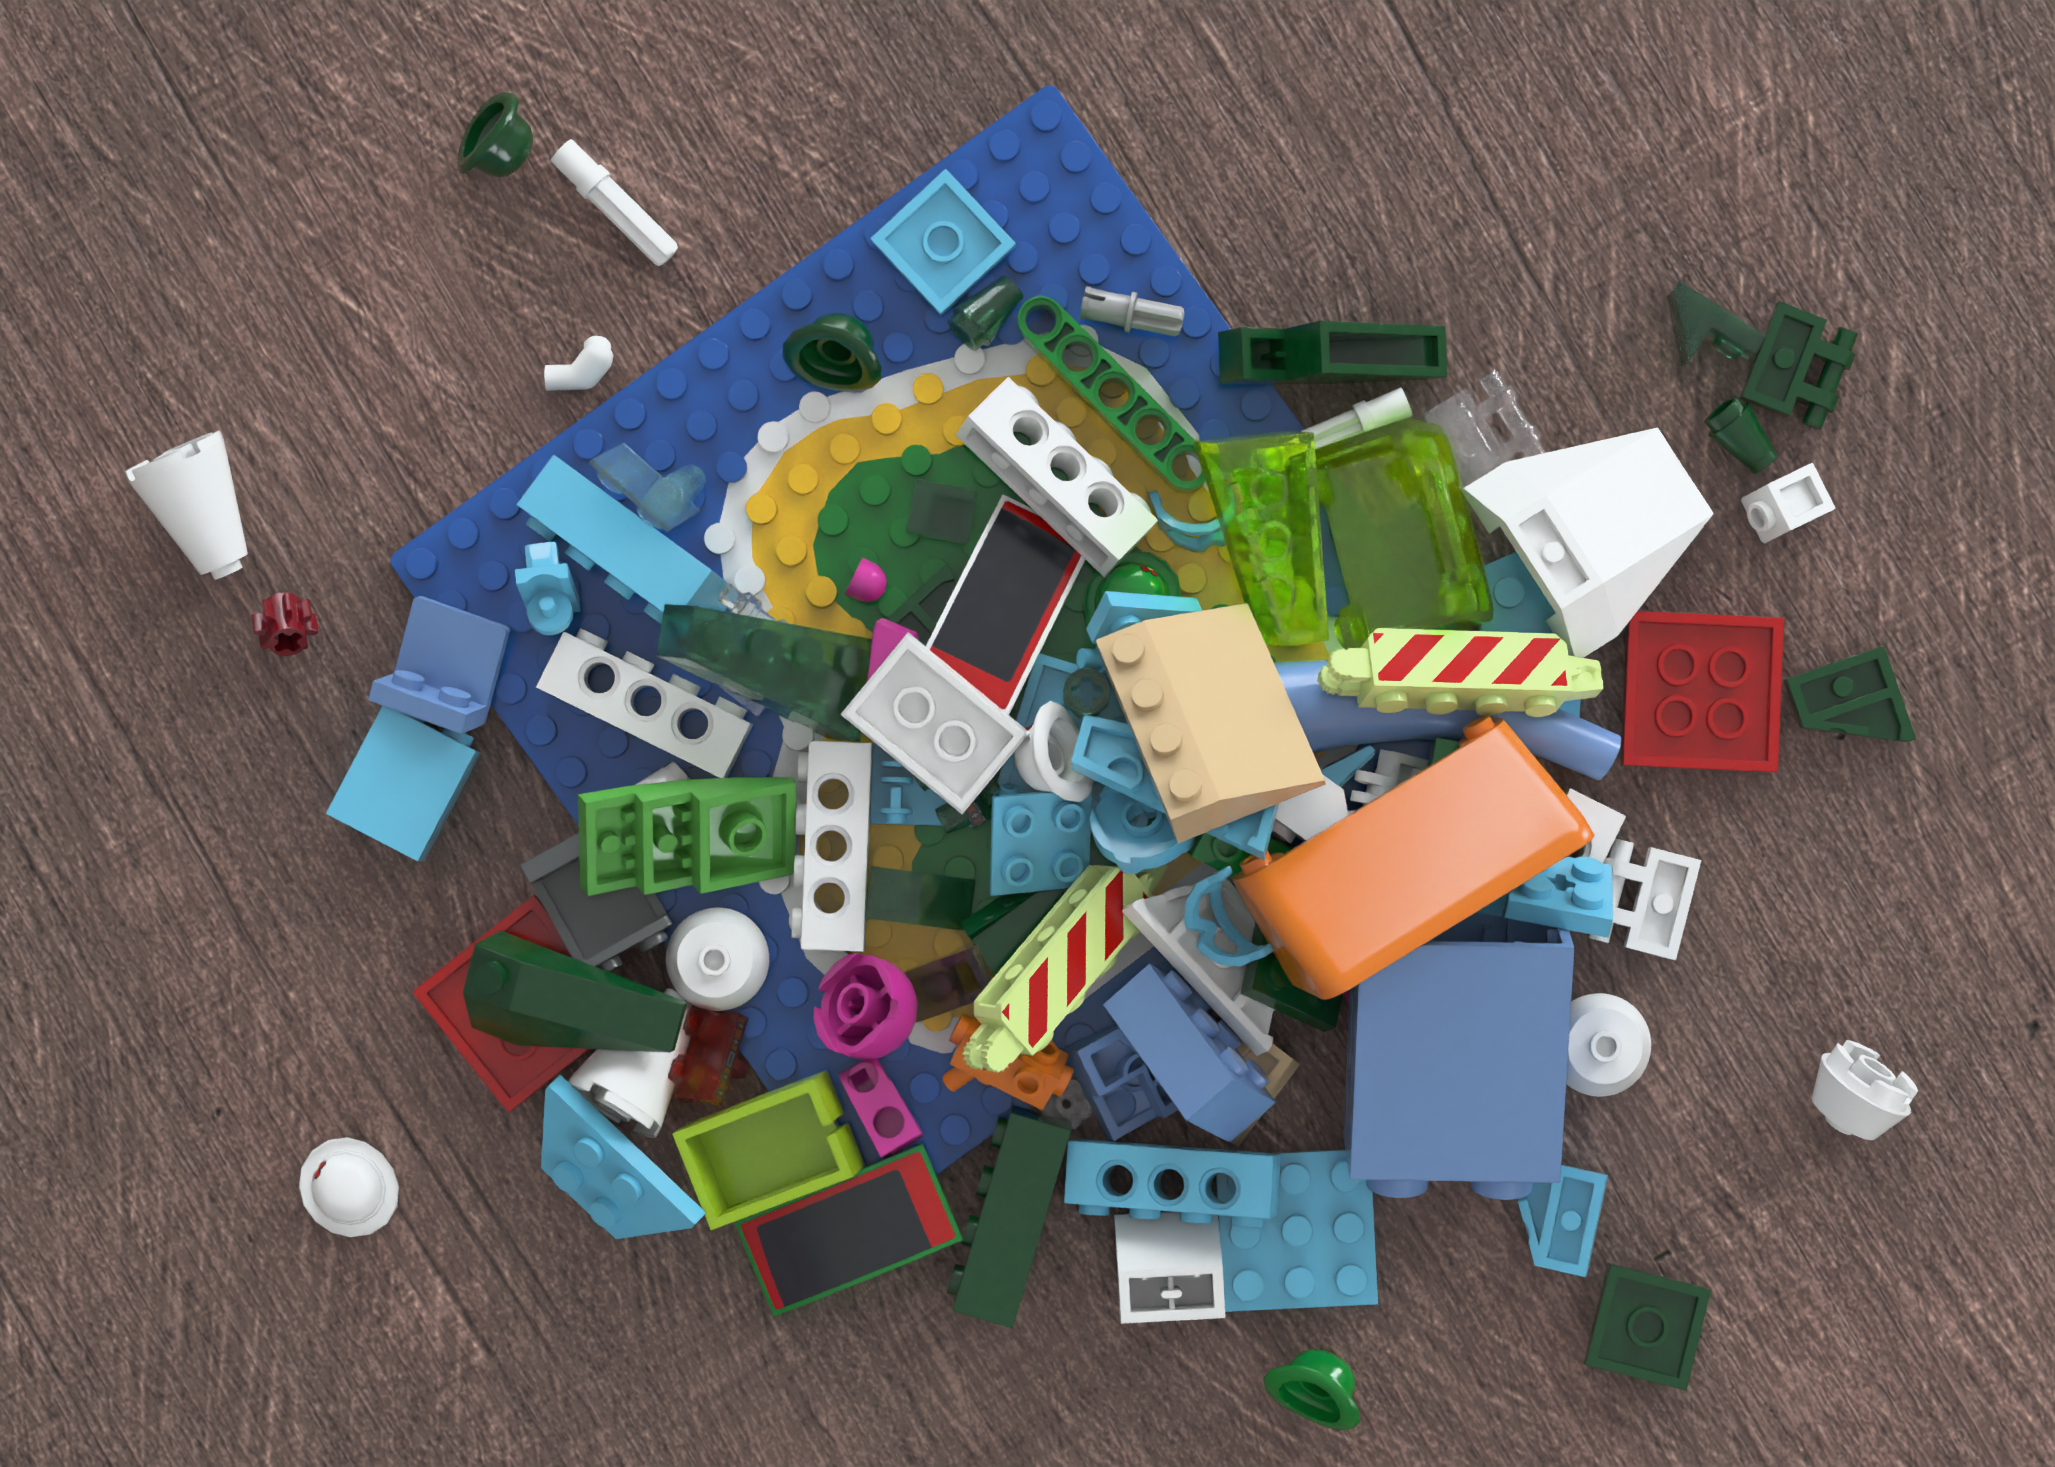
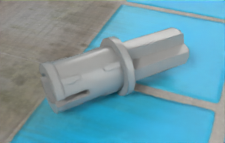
(1131, 312)

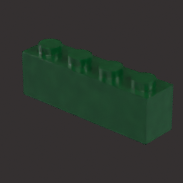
(1011, 1216)

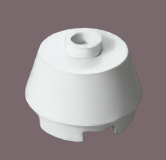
(717, 959)
(1606, 1045)
(1860, 1092)

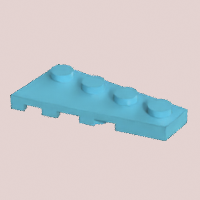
(1111, 757)

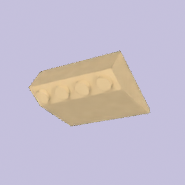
(1209, 716)

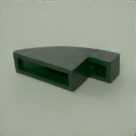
(1332, 353)

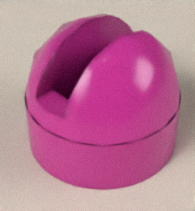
(867, 583)

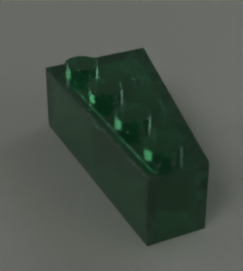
(781, 665)

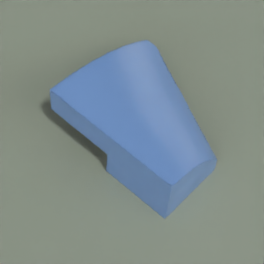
(1117, 1083)

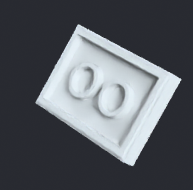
(935, 723)

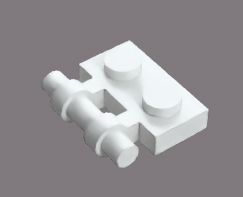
(1660, 901)

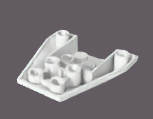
(1594, 527)

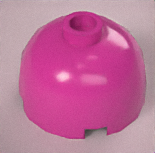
(865, 1007)

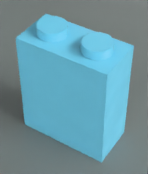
(404, 782)

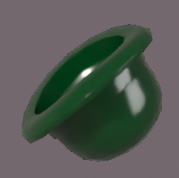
(496, 138)
(834, 354)

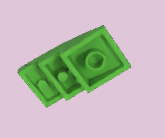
(687, 834)

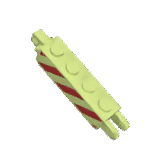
(1461, 672)
(1056, 965)

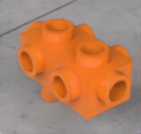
(1026, 1078)

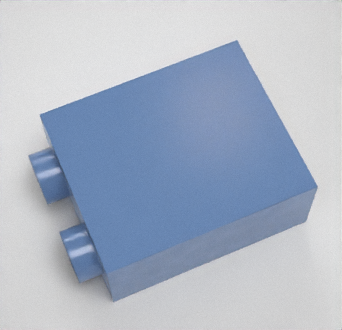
(1462, 1062)

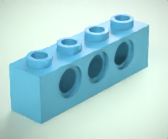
(1253, 1173)

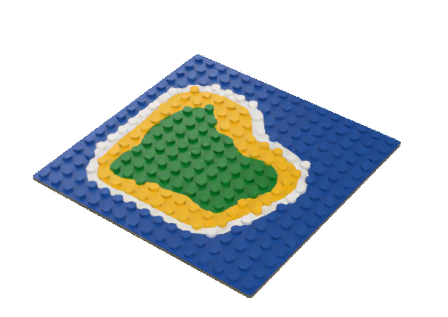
(829, 476)

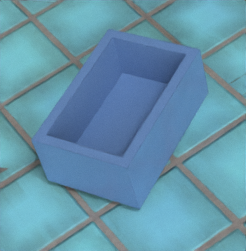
(1190, 1052)

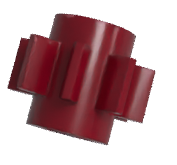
(284, 624)

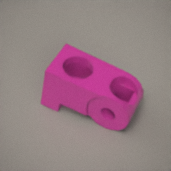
(880, 1107)

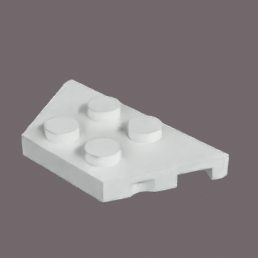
(1219, 985)

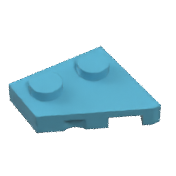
(1564, 1219)

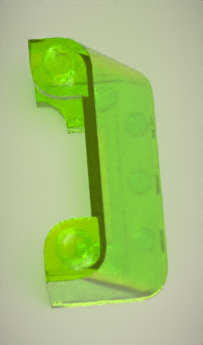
(1401, 532)

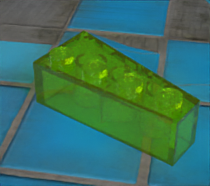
(1272, 529)

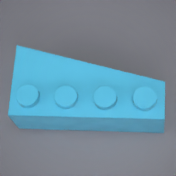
(618, 541)

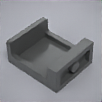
(599, 924)

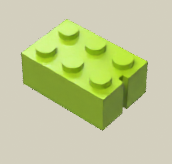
(768, 1150)

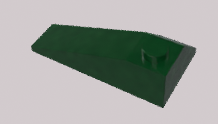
(561, 1002)

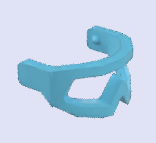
(1208, 533)
(1247, 950)

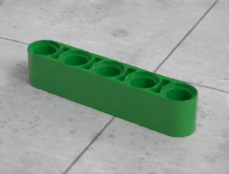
(1105, 370)

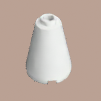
(195, 502)
(631, 1082)

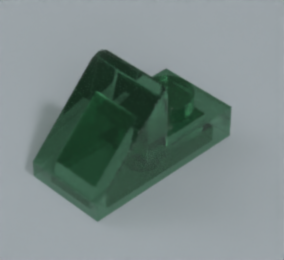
(1697, 316)

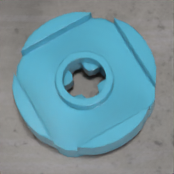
(1132, 846)

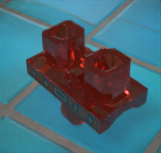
(711, 1058)

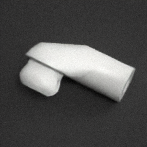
(585, 370)

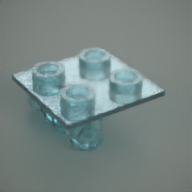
(660, 500)

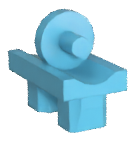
(547, 589)

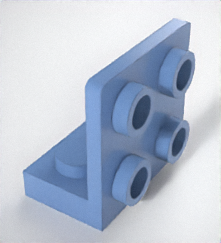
(444, 667)

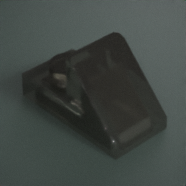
(949, 981)

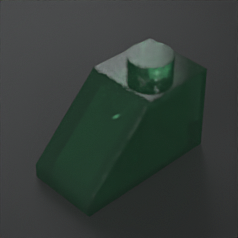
(919, 898)

